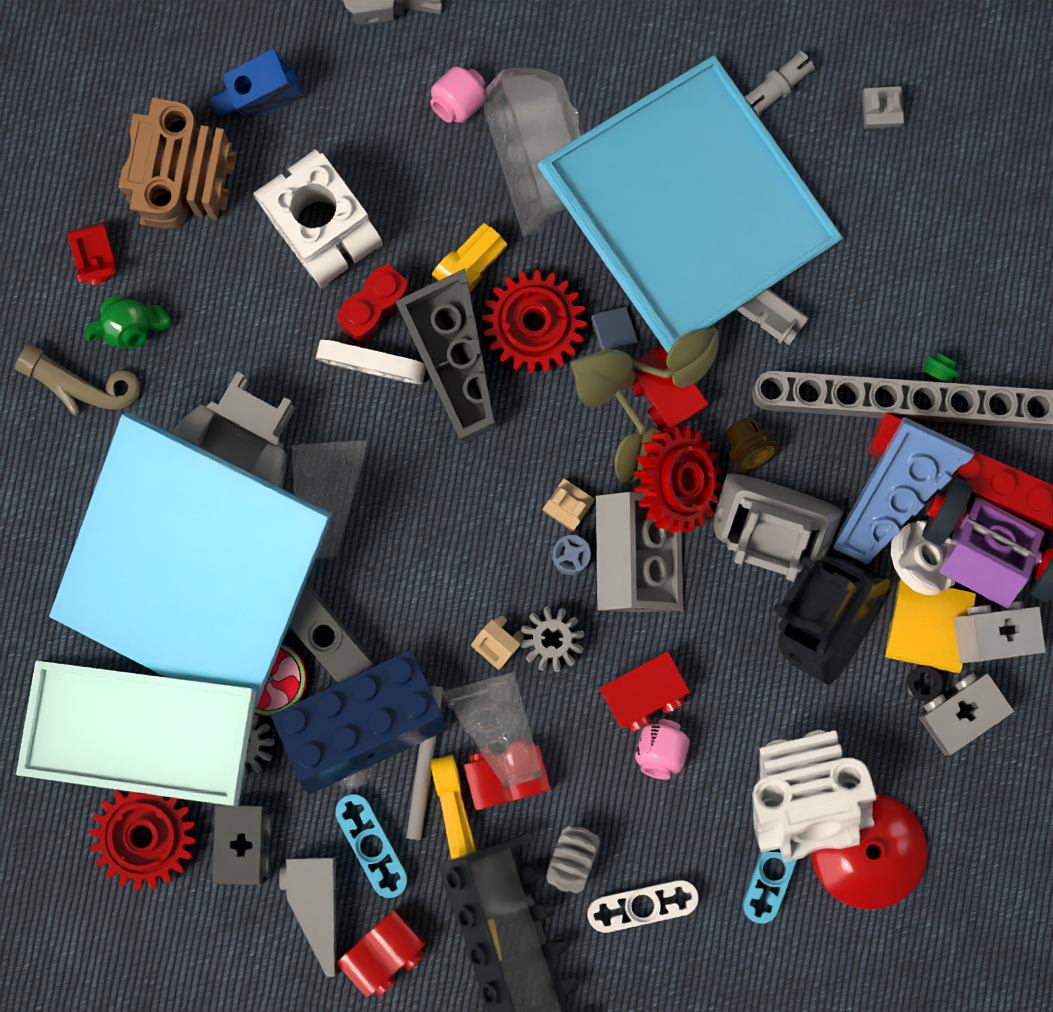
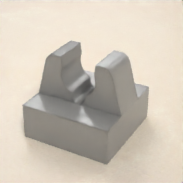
(882, 107)

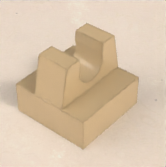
(568, 505)
(496, 643)

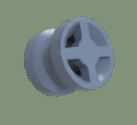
(573, 550)

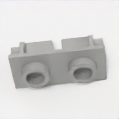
(774, 316)

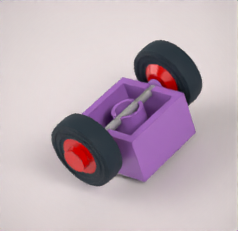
(989, 546)

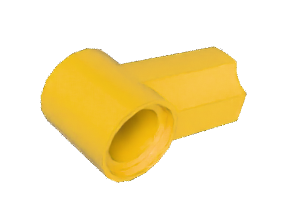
(473, 255)

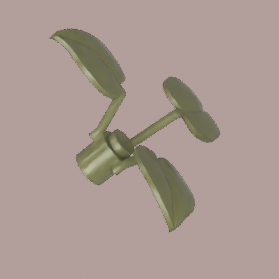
(612, 371)

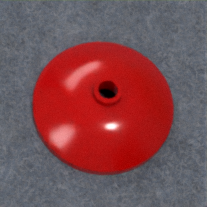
(888, 877)

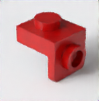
(92, 253)

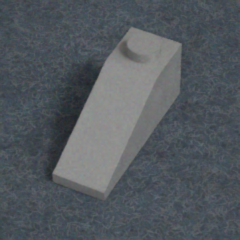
(313, 900)

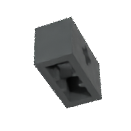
(228, 863)

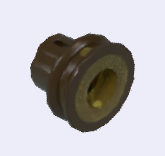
(750, 445)

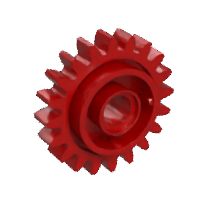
(534, 298)
(678, 479)
(119, 845)

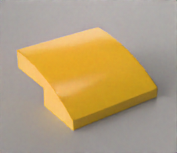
(925, 629)

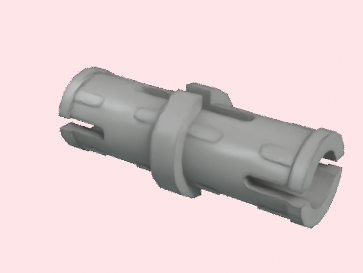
(779, 82)

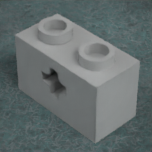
(999, 634)
(987, 710)

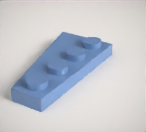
(899, 486)

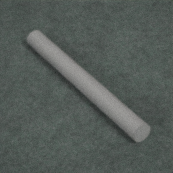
(422, 780)

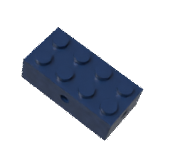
(359, 722)

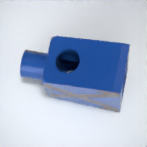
(258, 86)

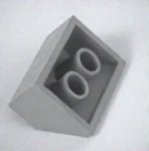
(635, 560)

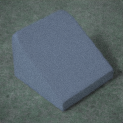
(613, 329)

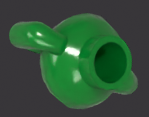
(126, 322)

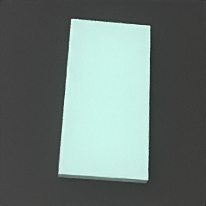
(136, 733)

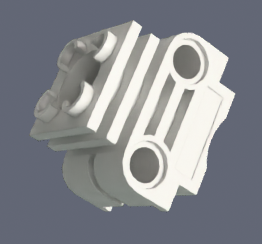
(322, 247)
(810, 796)

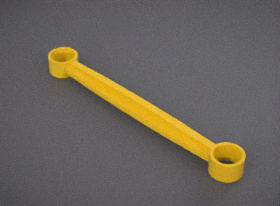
(454, 812)

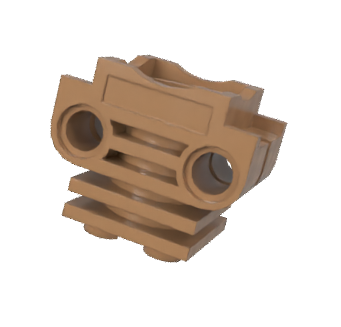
(175, 166)

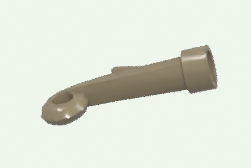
(67, 385)

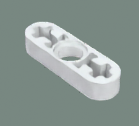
(370, 361)
(668, 890)

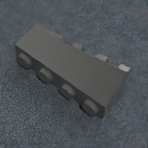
(449, 345)

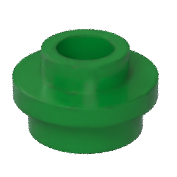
(941, 368)

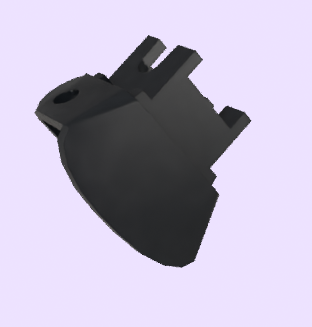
(830, 611)

